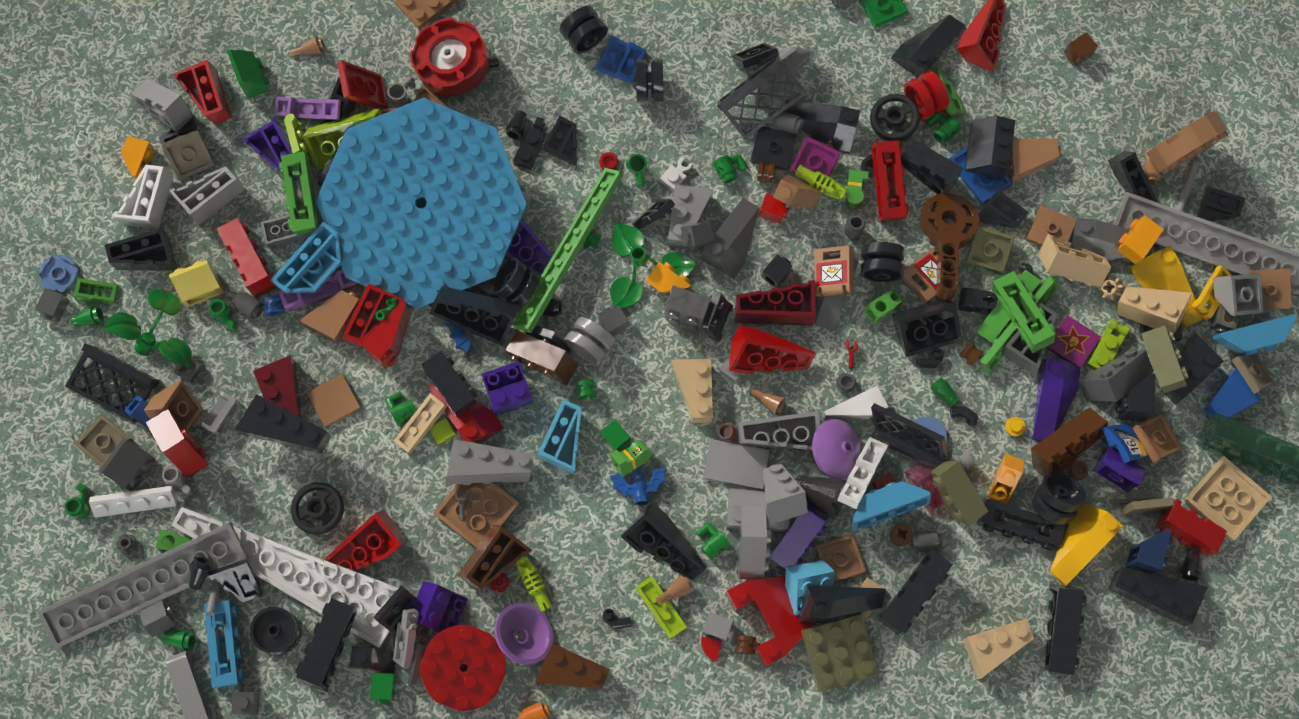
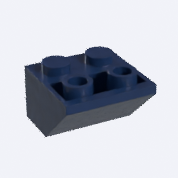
(1150, 554)

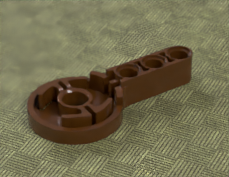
(948, 237)

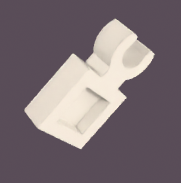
(675, 176)

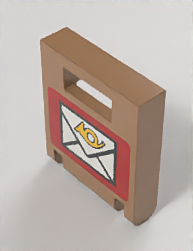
(926, 270)
(834, 275)

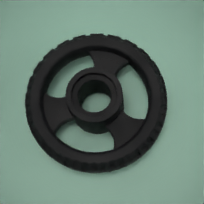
(898, 133)
(329, 521)

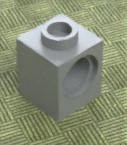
(718, 627)

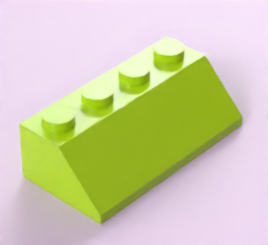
(325, 138)

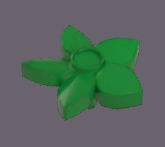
(592, 240)

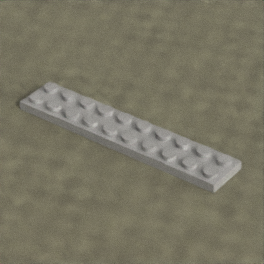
(1209, 240)
(138, 586)

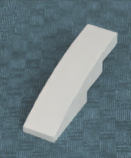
(862, 473)

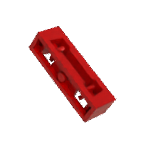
(895, 208)

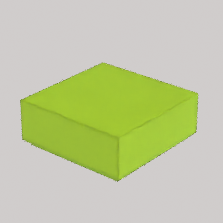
(442, 431)

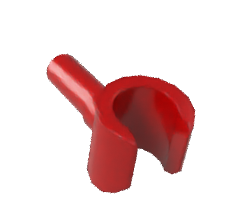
(851, 352)

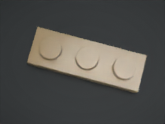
(420, 423)

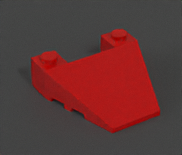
(776, 609)

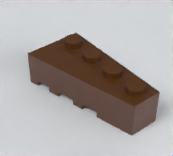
(1068, 443)

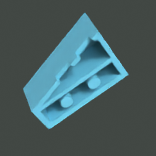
(562, 438)

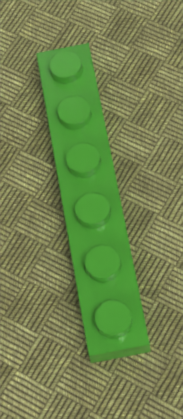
(995, 354)

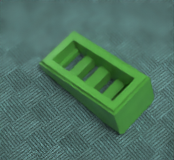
(79, 296)

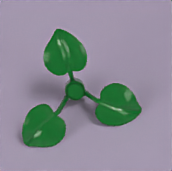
(629, 241)
(126, 327)

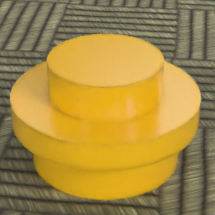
(1015, 426)

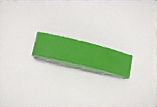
(998, 318)

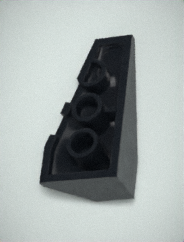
(834, 602)

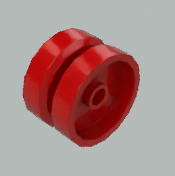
(928, 94)

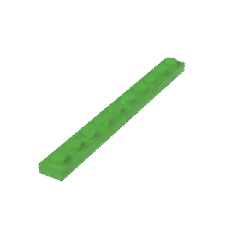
(568, 250)

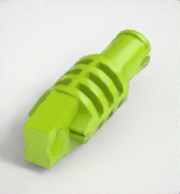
(822, 182)
(533, 582)

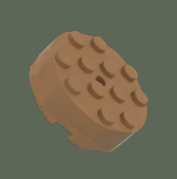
(1188, 142)

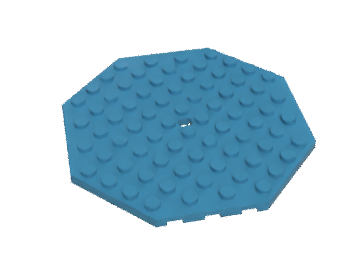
(413, 156)

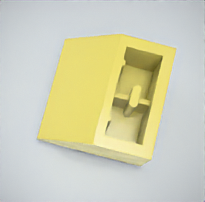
(196, 283)

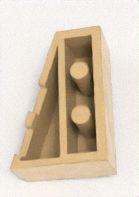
(1072, 263)
(1154, 307)
(695, 384)
(996, 645)

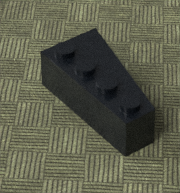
(476, 313)
(1064, 629)
(326, 645)

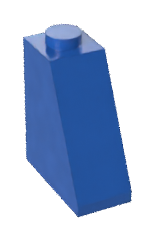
(1231, 397)

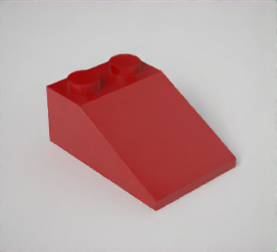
(386, 340)

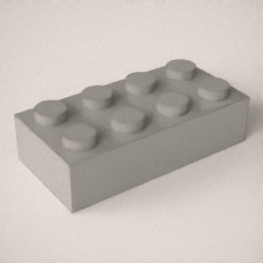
(277, 232)

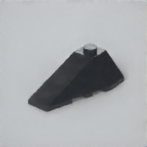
(925, 48)
(828, 123)
(660, 537)

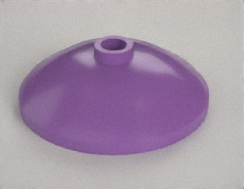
(836, 448)
(531, 628)

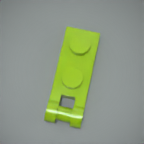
(295, 134)
(1108, 345)

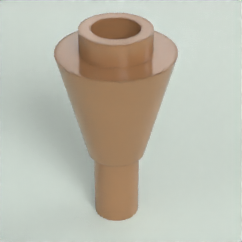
(312, 46)
(1150, 171)
(774, 403)
(678, 588)

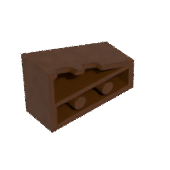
(492, 556)
(571, 670)

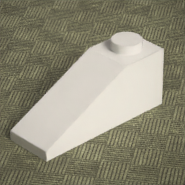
(857, 407)

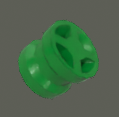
(586, 389)

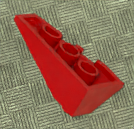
(981, 37)
(761, 351)

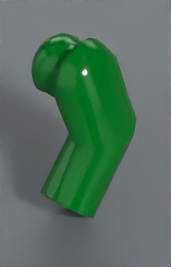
(383, 313)

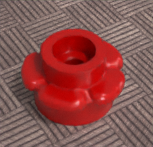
(500, 587)

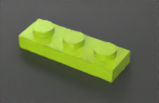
(664, 613)

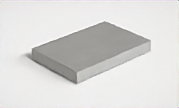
(736, 464)

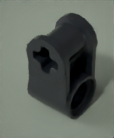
(975, 300)

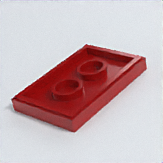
(362, 85)

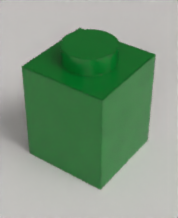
(615, 436)
(383, 688)

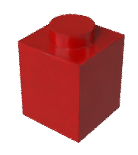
(773, 209)

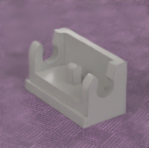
(221, 414)

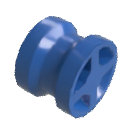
(273, 306)

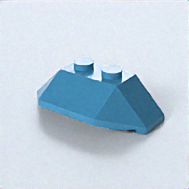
(311, 262)
(1257, 336)
(888, 503)

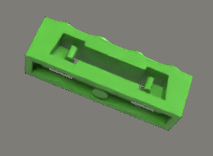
(296, 162)
(1041, 332)

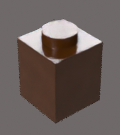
(1080, 49)

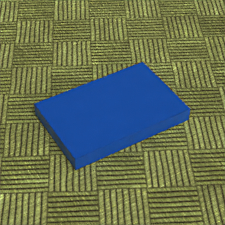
(979, 185)

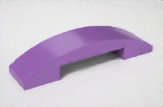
(308, 108)
(330, 288)

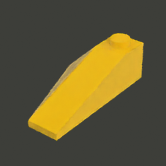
(1164, 272)
(1082, 541)

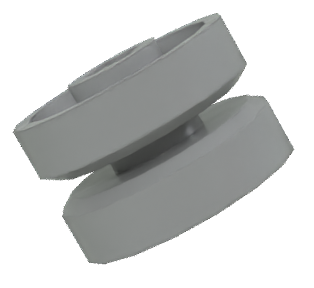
(589, 340)

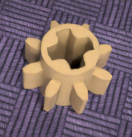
(1117, 291)

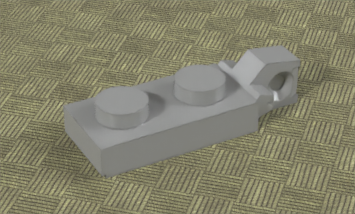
(405, 638)

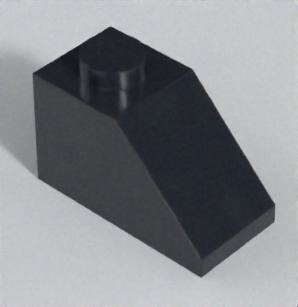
(372, 659)

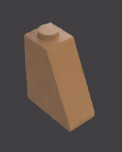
(1032, 155)
(797, 193)
(332, 316)

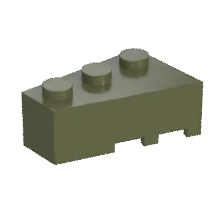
(1165, 359)
(958, 492)

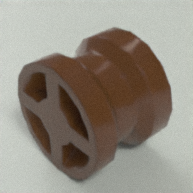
(765, 172)
(971, 353)
(897, 537)
(745, 645)

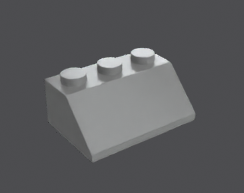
(754, 498)

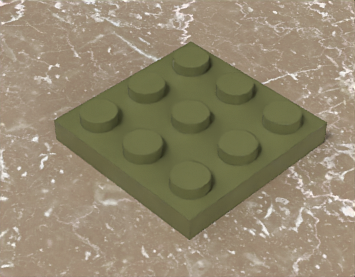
(839, 652)

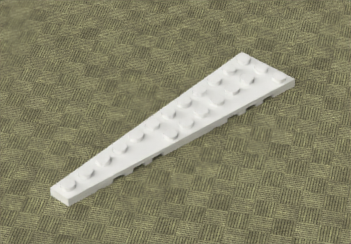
(304, 575)

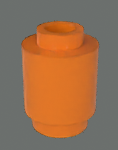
(536, 711)

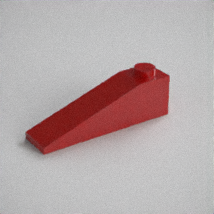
(475, 424)
(368, 544)

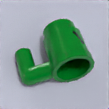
(946, 130)
(637, 164)
(725, 168)
(222, 313)
(402, 411)
(79, 507)
(715, 544)

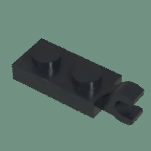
(530, 145)

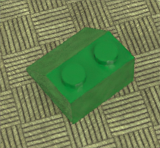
(248, 72)

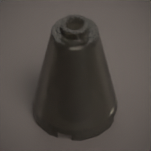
(822, 493)

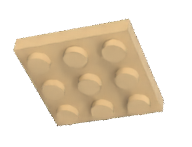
(1228, 498)

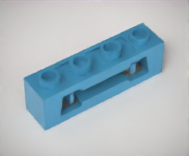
(234, 652)

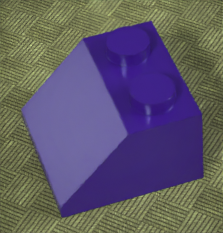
(1117, 472)

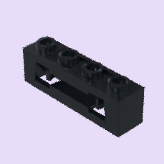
(1054, 532)

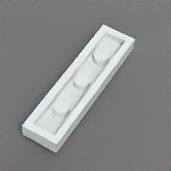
(133, 501)

